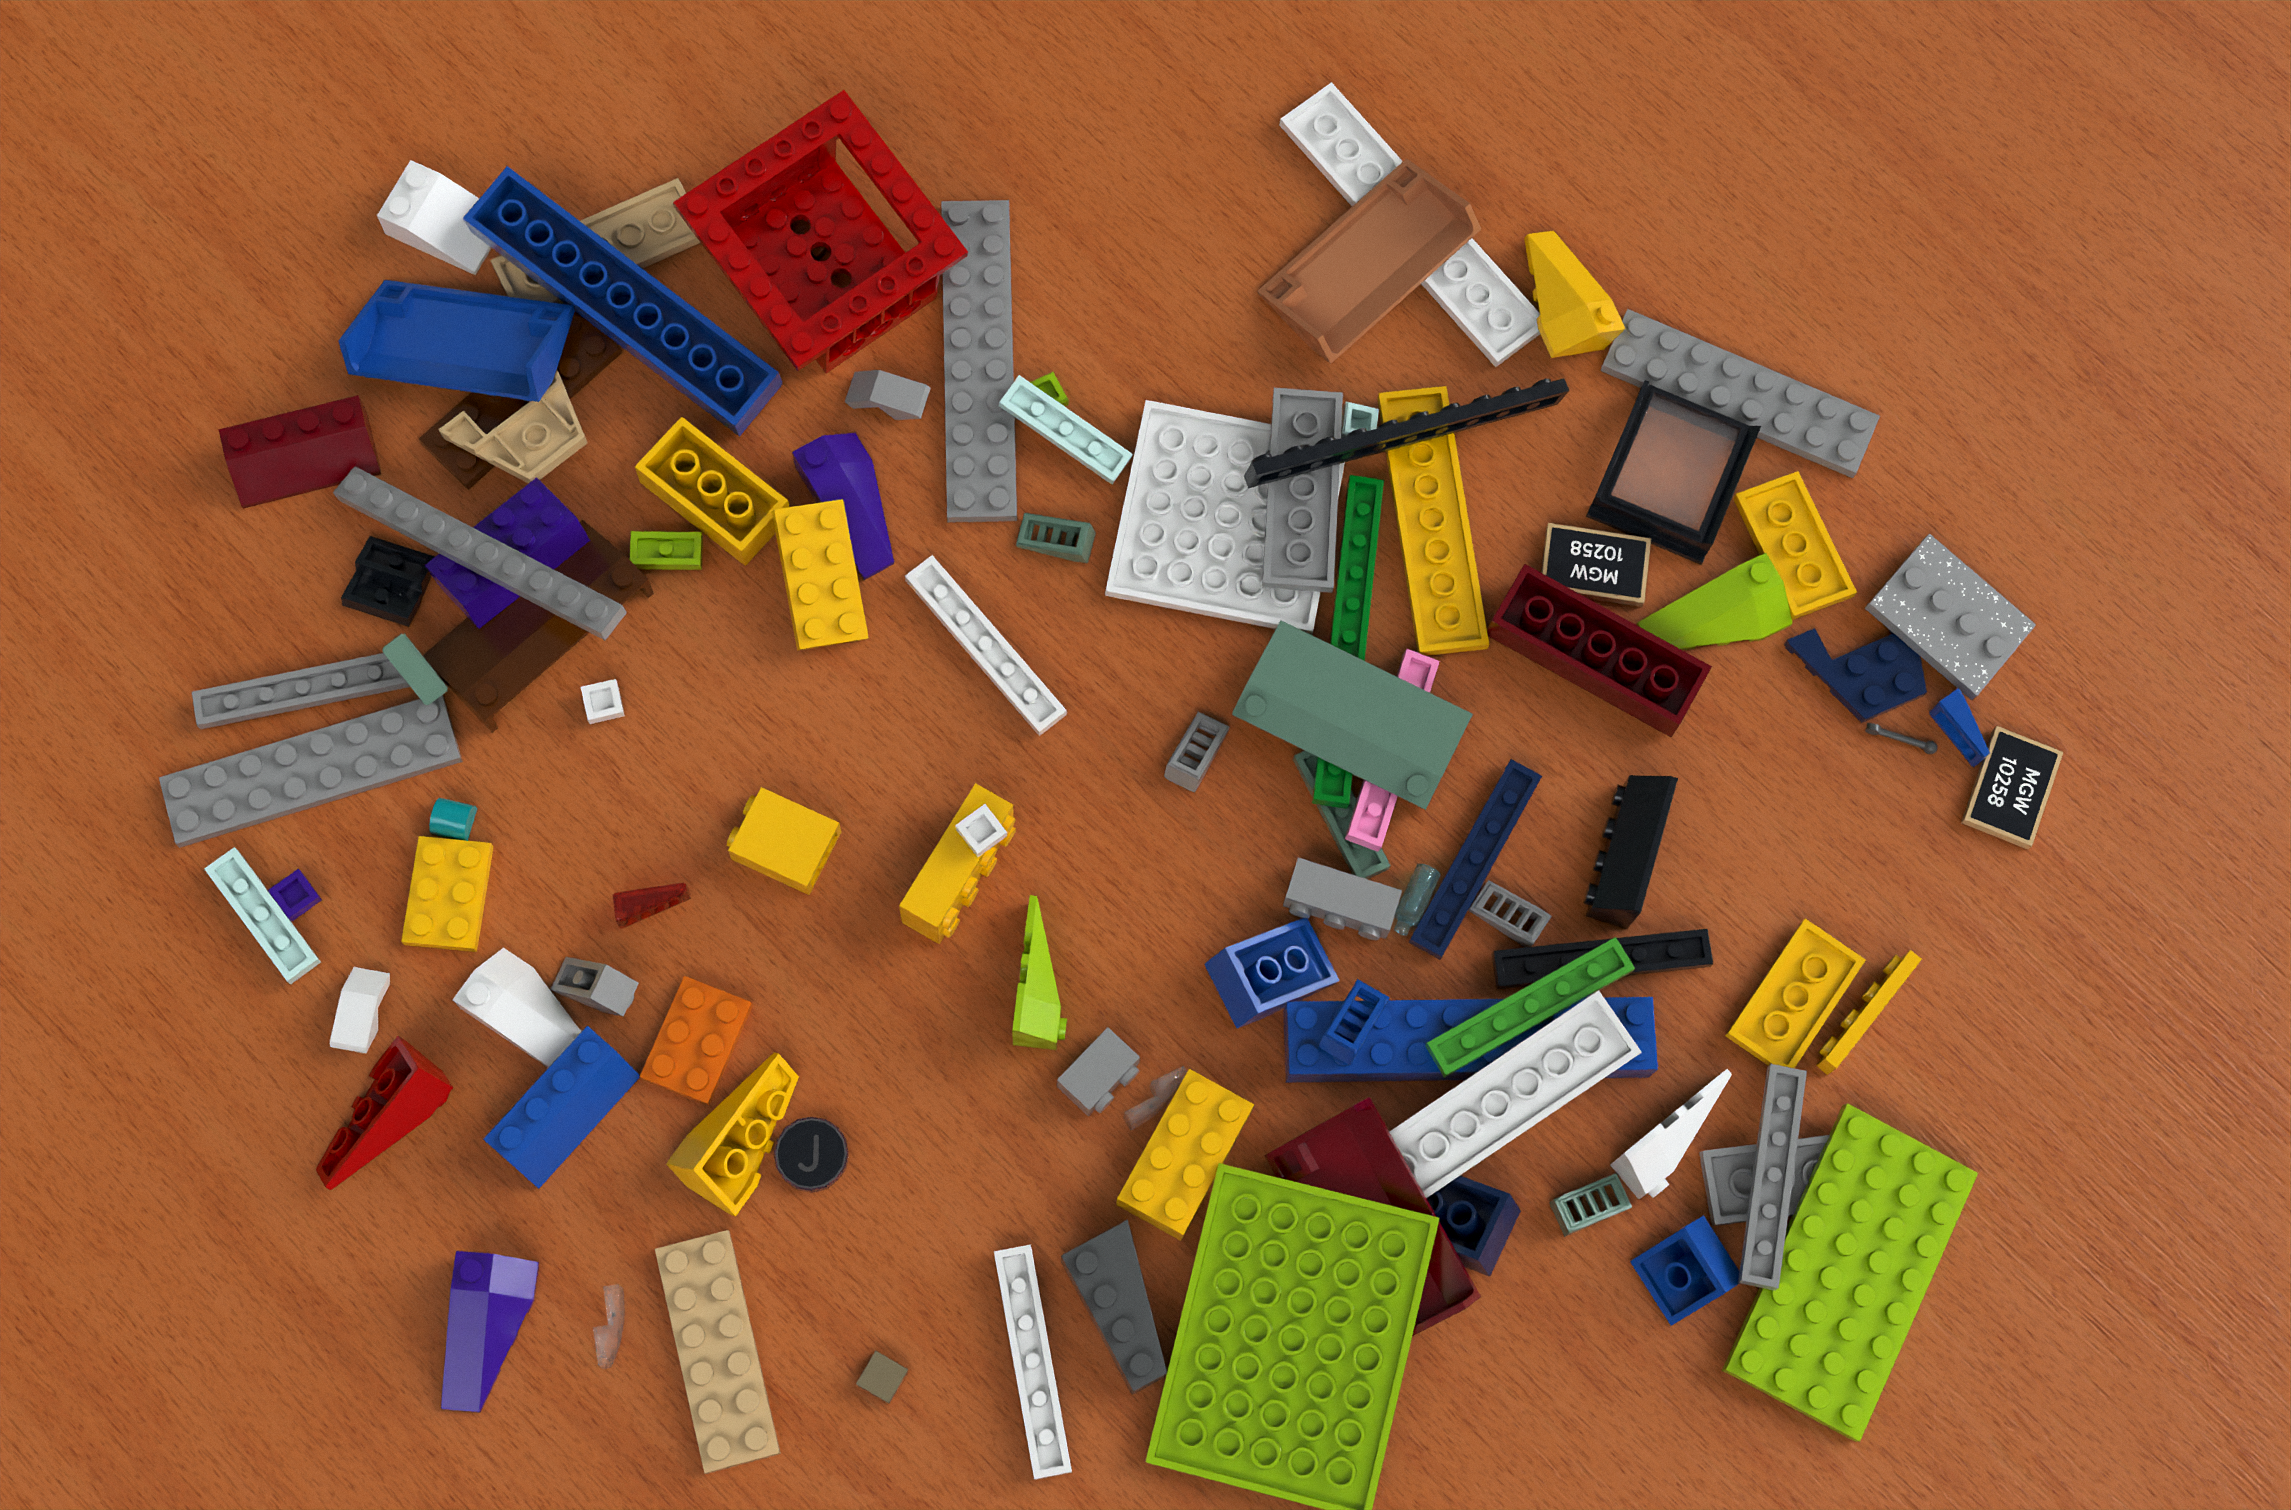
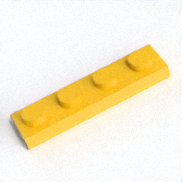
(1859, 1021)

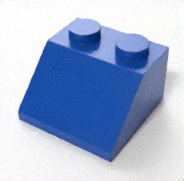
(1687, 1270)

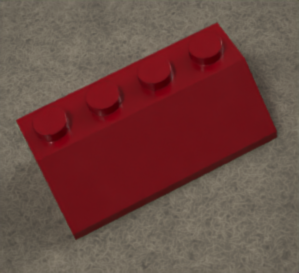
(299, 451)

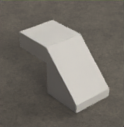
(358, 1010)

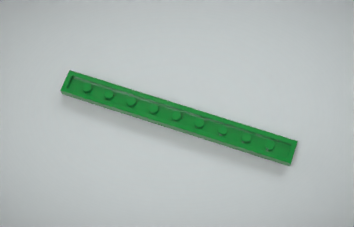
(1351, 608)

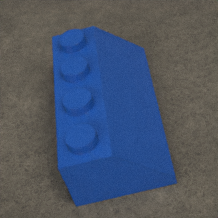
(562, 1107)

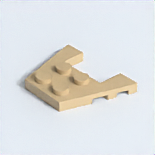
(529, 440)

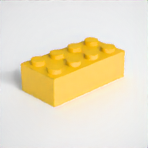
(711, 490)
(953, 871)
(1184, 1154)

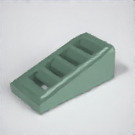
(1084, 530)
(1564, 1216)

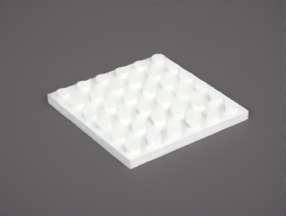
(1193, 526)

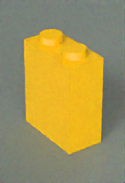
(783, 840)

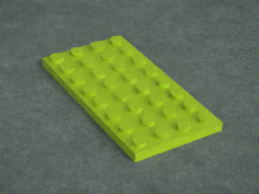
(1851, 1272)

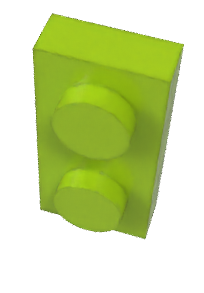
(666, 550)

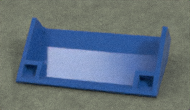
(457, 340)

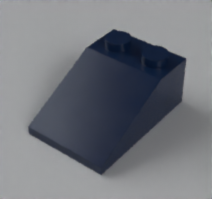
(1475, 1221)

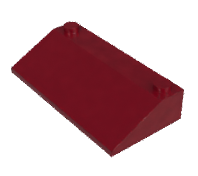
(1360, 1159)

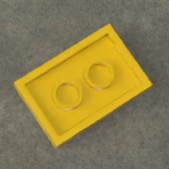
(447, 894)

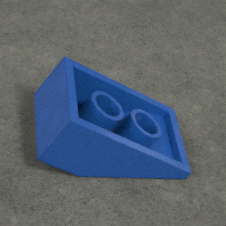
(1270, 971)

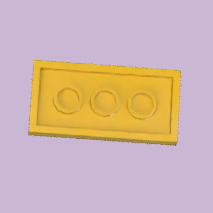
(1797, 543)
(820, 574)
(1795, 997)

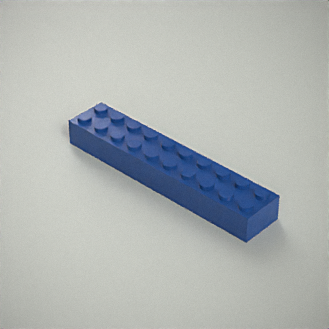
(623, 301)
(1398, 1039)

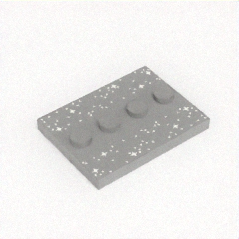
(1950, 616)

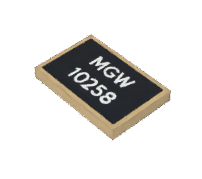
(1597, 563)
(2012, 787)

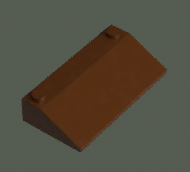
(524, 640)

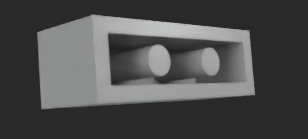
(1342, 899)

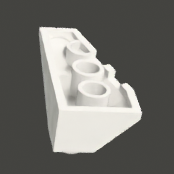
(518, 1006)
(1660, 1151)

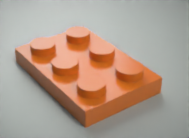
(696, 1041)

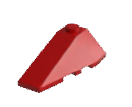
(401, 1098)

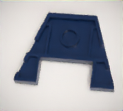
(1868, 678)

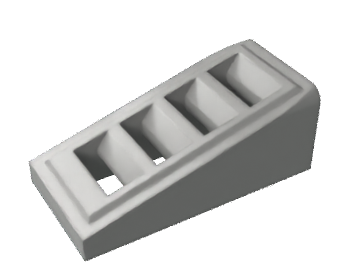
(1186, 771)
(1516, 903)

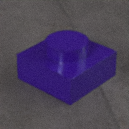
(295, 895)

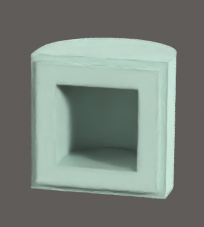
(1356, 417)

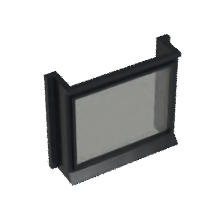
(1673, 473)

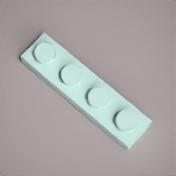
(1065, 429)
(262, 915)

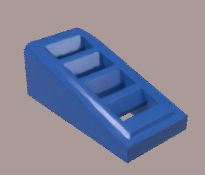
(1959, 725)
(1343, 1042)

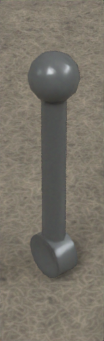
(1929, 747)

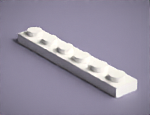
(985, 645)
(1032, 1362)

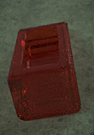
(643, 903)

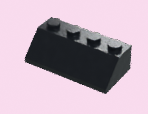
(1630, 849)

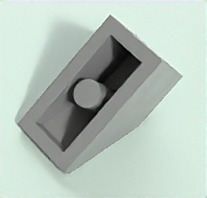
(595, 985)

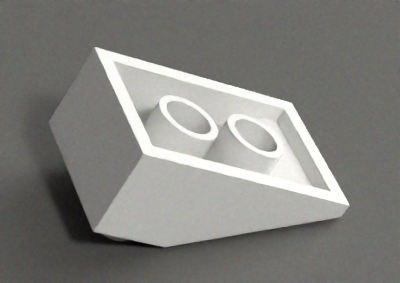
(429, 214)

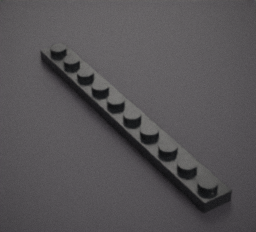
(1394, 435)

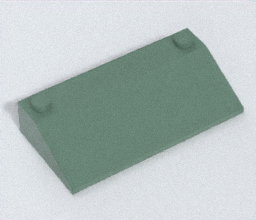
(1352, 714)

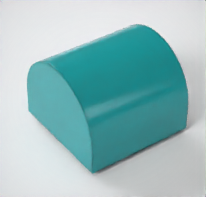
(452, 819)

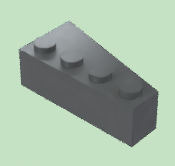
(1115, 1297)

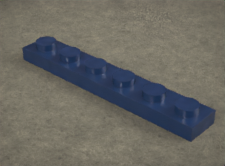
(1475, 859)

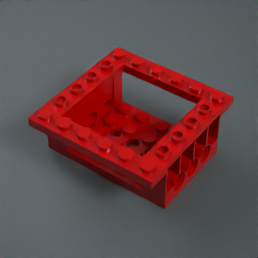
(746, 228)

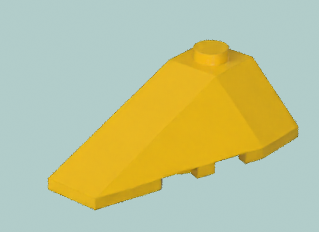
(1572, 305)
(728, 1145)

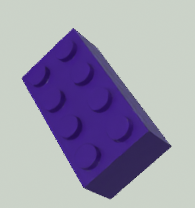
(528, 522)

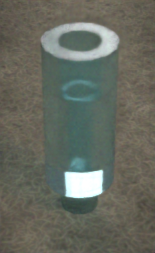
(1415, 898)

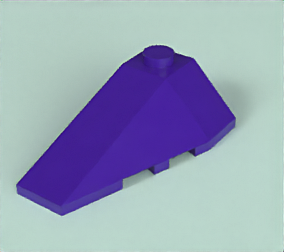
(842, 469)
(484, 1316)

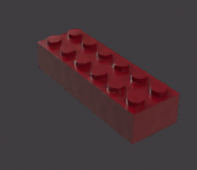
(1598, 650)

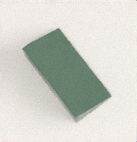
(414, 669)

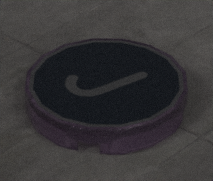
(811, 1154)

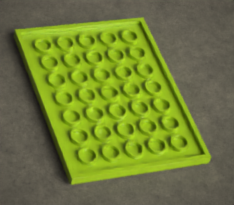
(1293, 1340)

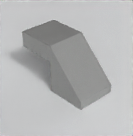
(891, 393)

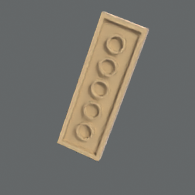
(640, 228)
(717, 1352)

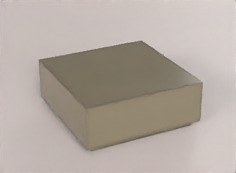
(882, 1377)

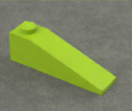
(1731, 608)
(1037, 999)

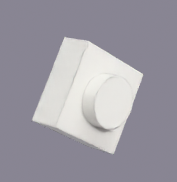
(602, 701)
(981, 830)

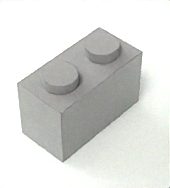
(1099, 1072)

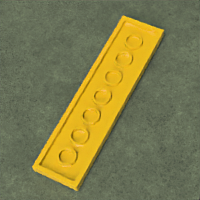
(1434, 531)

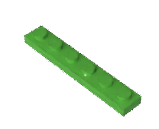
(1529, 1007)

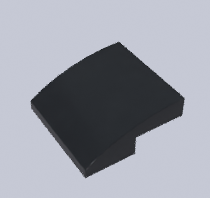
(388, 581)

